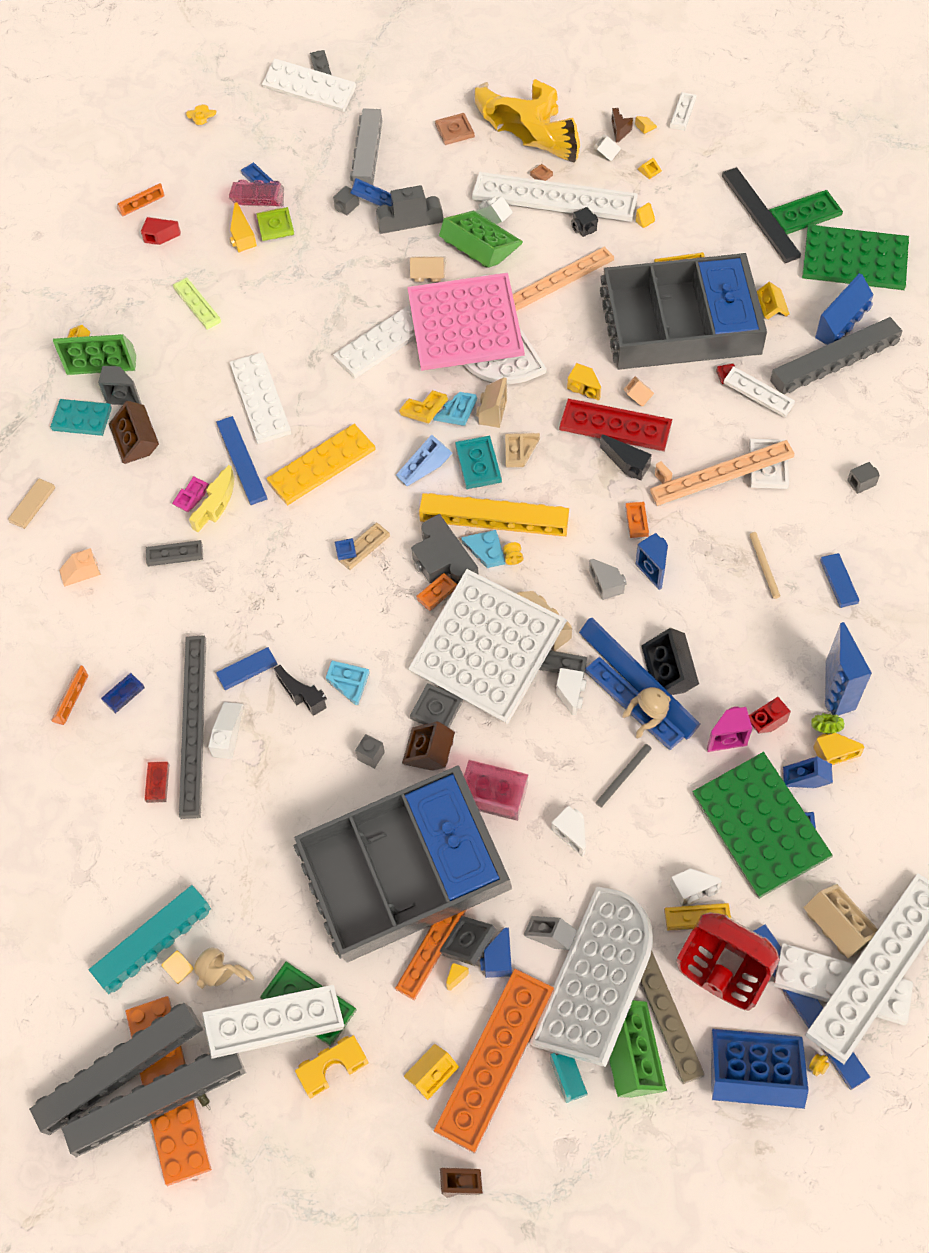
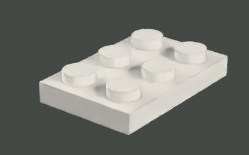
(772, 476)

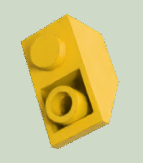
(584, 381)

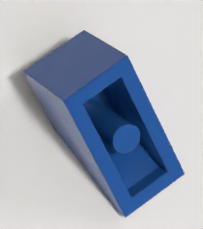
(808, 773)
(497, 956)

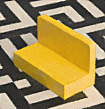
(772, 300)
(431, 1071)

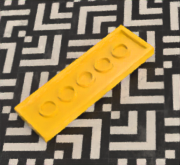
(320, 464)

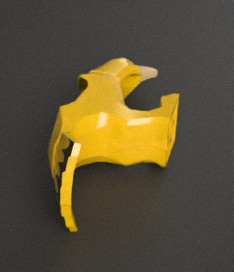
(531, 119)

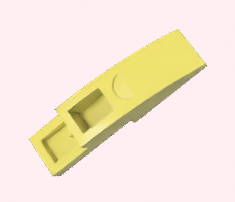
(219, 495)

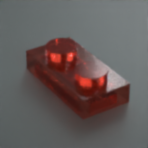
(157, 782)

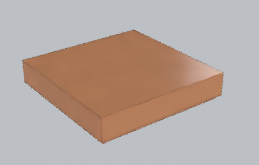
(454, 128)

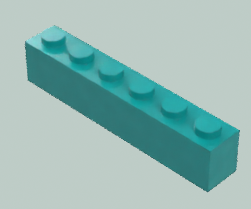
(150, 939)

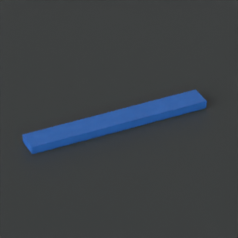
(635, 673)
(809, 1009)

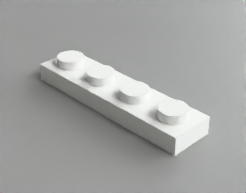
(759, 392)

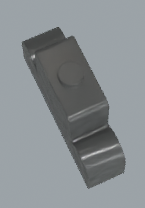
(409, 210)
(441, 552)

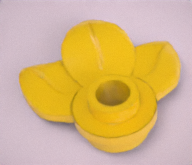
(200, 114)

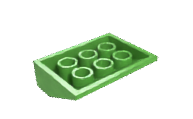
(479, 238)
(90, 353)

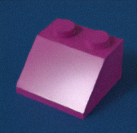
(731, 730)

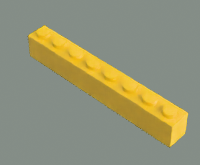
(496, 514)

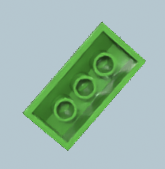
(636, 1056)

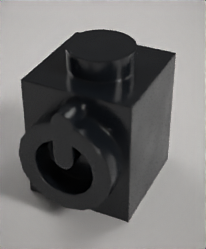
(584, 222)

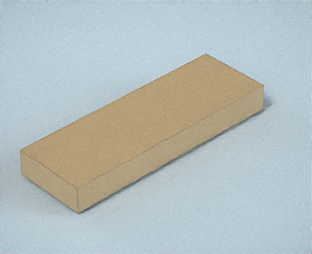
(31, 503)
(366, 544)

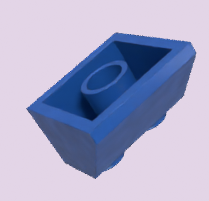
(652, 558)

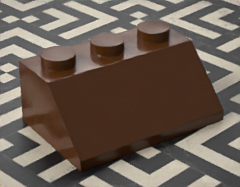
(133, 432)

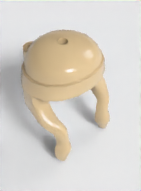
(654, 703)
(212, 972)

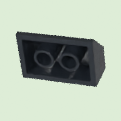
(671, 661)

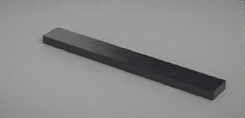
(761, 215)

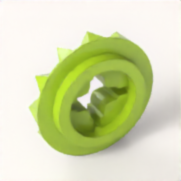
(827, 723)

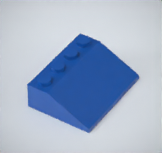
(845, 674)
(758, 1068)

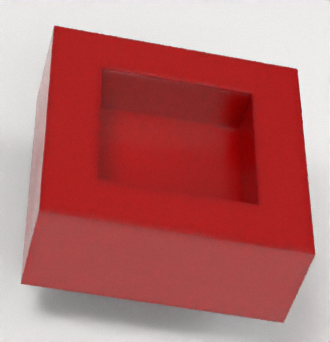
(723, 371)

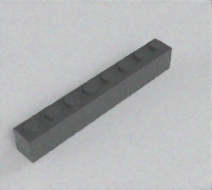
(836, 356)
(115, 1069)
(150, 1101)

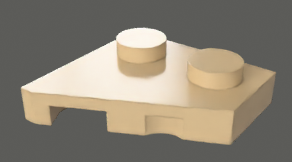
(519, 448)

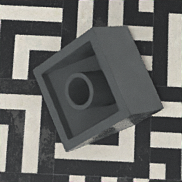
(117, 386)

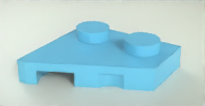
(458, 409)
(486, 548)
(348, 680)

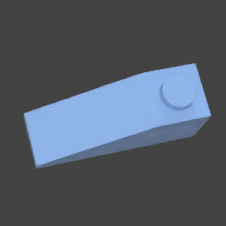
(425, 460)

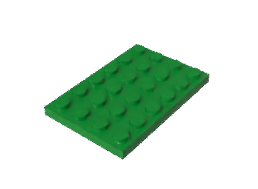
(843, 253)
(762, 824)

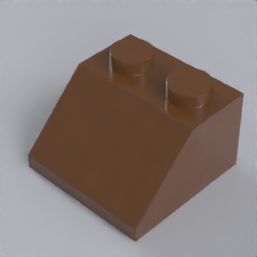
(429, 746)

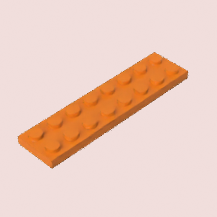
(493, 1061)
(179, 1131)

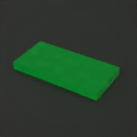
(805, 211)
(292, 980)

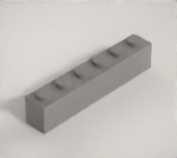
(367, 145)

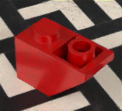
(159, 230)
(770, 716)

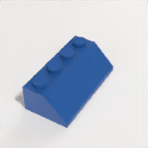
(845, 311)

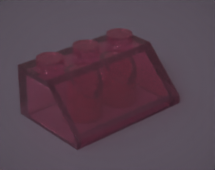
(257, 193)

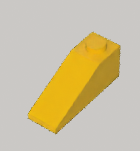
(241, 232)

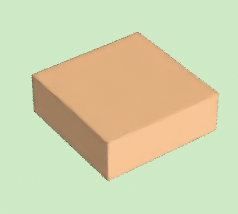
(663, 473)

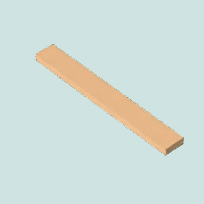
(562, 277)
(722, 472)

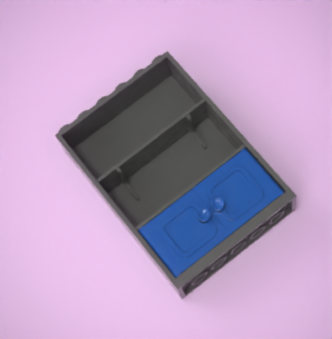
(682, 311)
(401, 864)

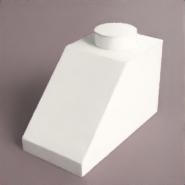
(571, 829)

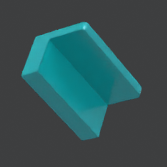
(568, 1077)

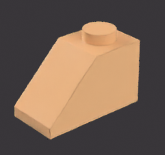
(79, 567)

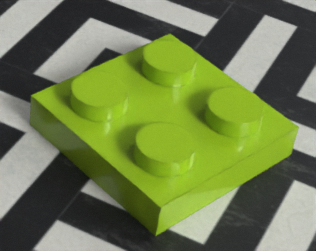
(275, 224)

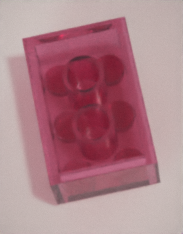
(496, 789)

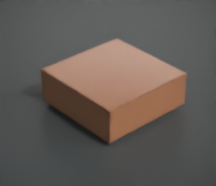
(541, 173)

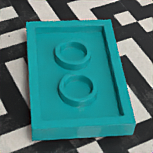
(81, 417)
(478, 462)

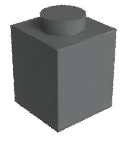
(345, 201)
(863, 477)
(370, 751)

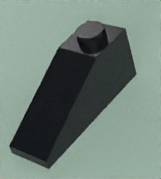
(628, 458)

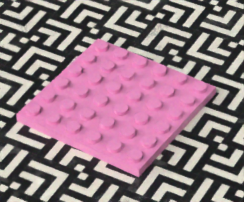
(465, 321)

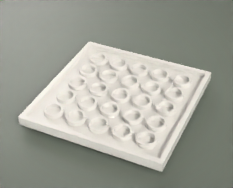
(487, 645)

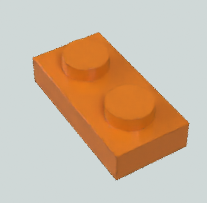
(637, 519)
(436, 592)

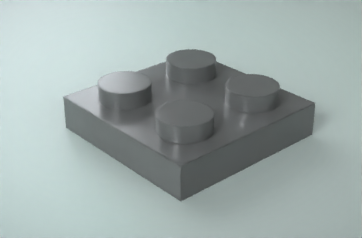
(435, 706)
(468, 940)

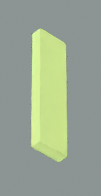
(197, 303)

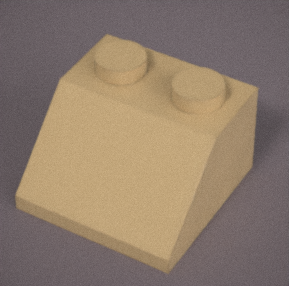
(427, 268)
(493, 403)

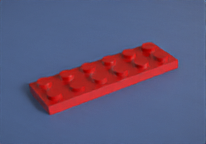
(617, 423)

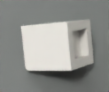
(607, 147)

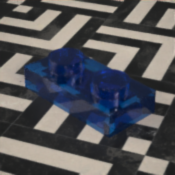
(122, 693)

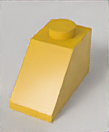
(837, 748)

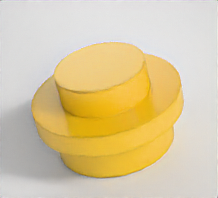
(819, 1064)

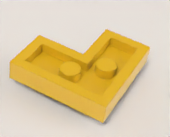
(424, 410)

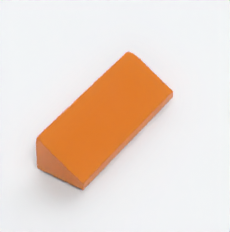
(140, 199)
(70, 696)

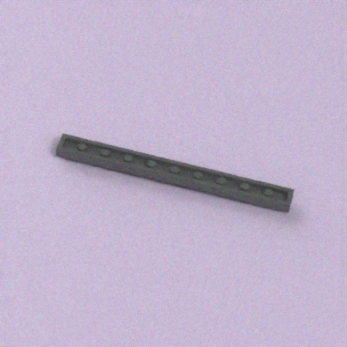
(192, 728)

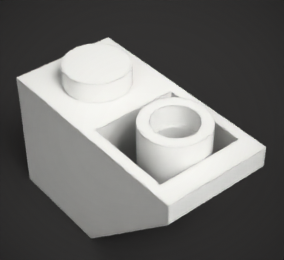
(494, 209)
(569, 688)
(692, 885)

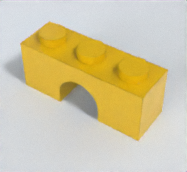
(346, 1053)

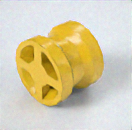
(513, 553)

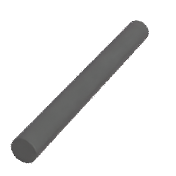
(623, 775)

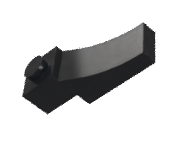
(300, 692)

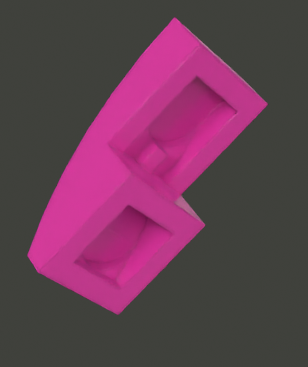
(188, 498)

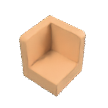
(638, 391)

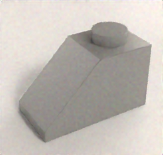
(607, 579)
(551, 932)

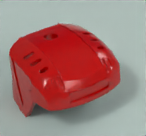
(714, 934)

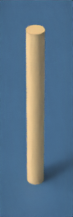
(764, 564)

